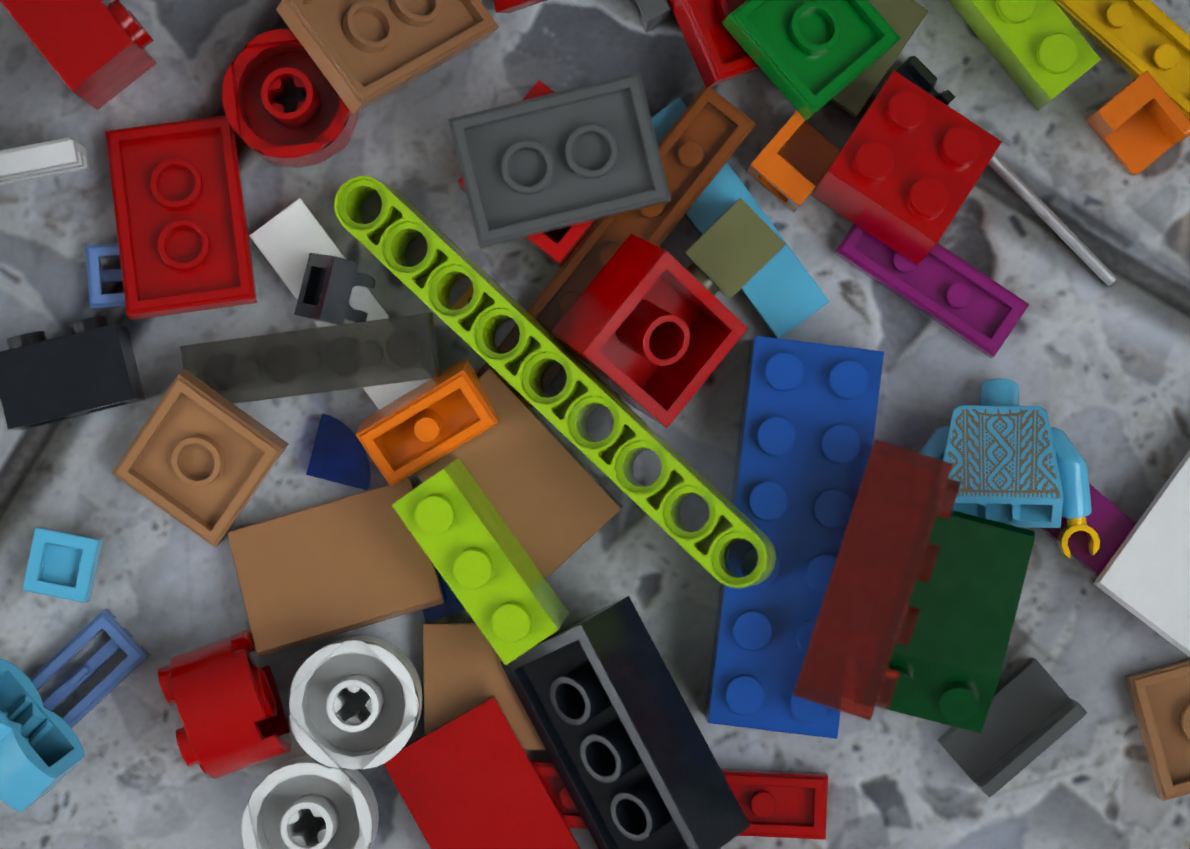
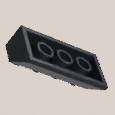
(624, 736)

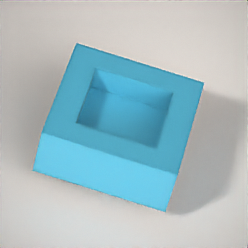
(62, 564)

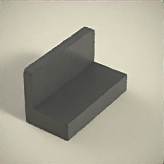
(1021, 724)

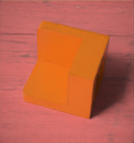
(1139, 123)
(793, 162)

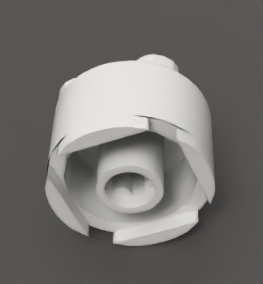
(318, 702)
(302, 784)

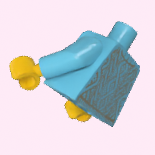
(1015, 465)

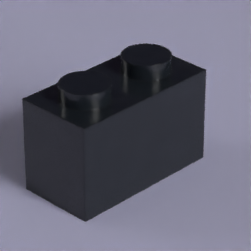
(68, 374)

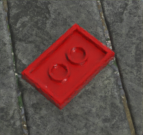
(180, 217)

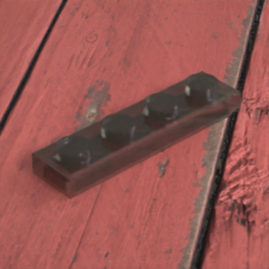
(317, 358)

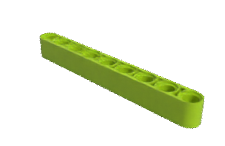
(523, 368)

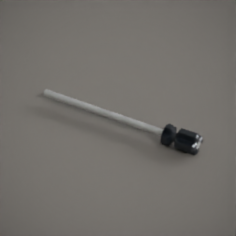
(921, 76)

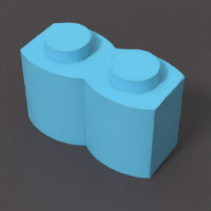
(34, 742)

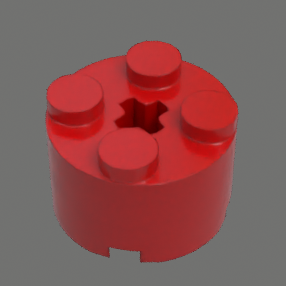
(251, 104)
(226, 706)

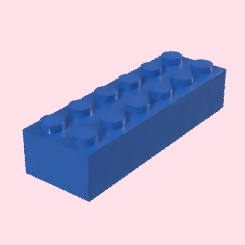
(797, 479)

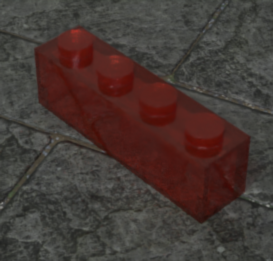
(874, 579)

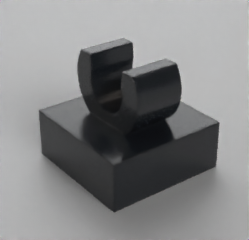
(328, 288)

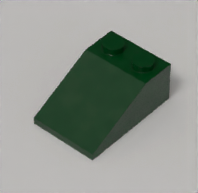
(962, 621)

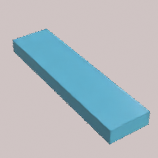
(783, 288)

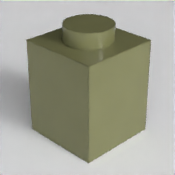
(732, 250)

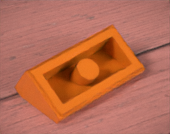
(427, 423)

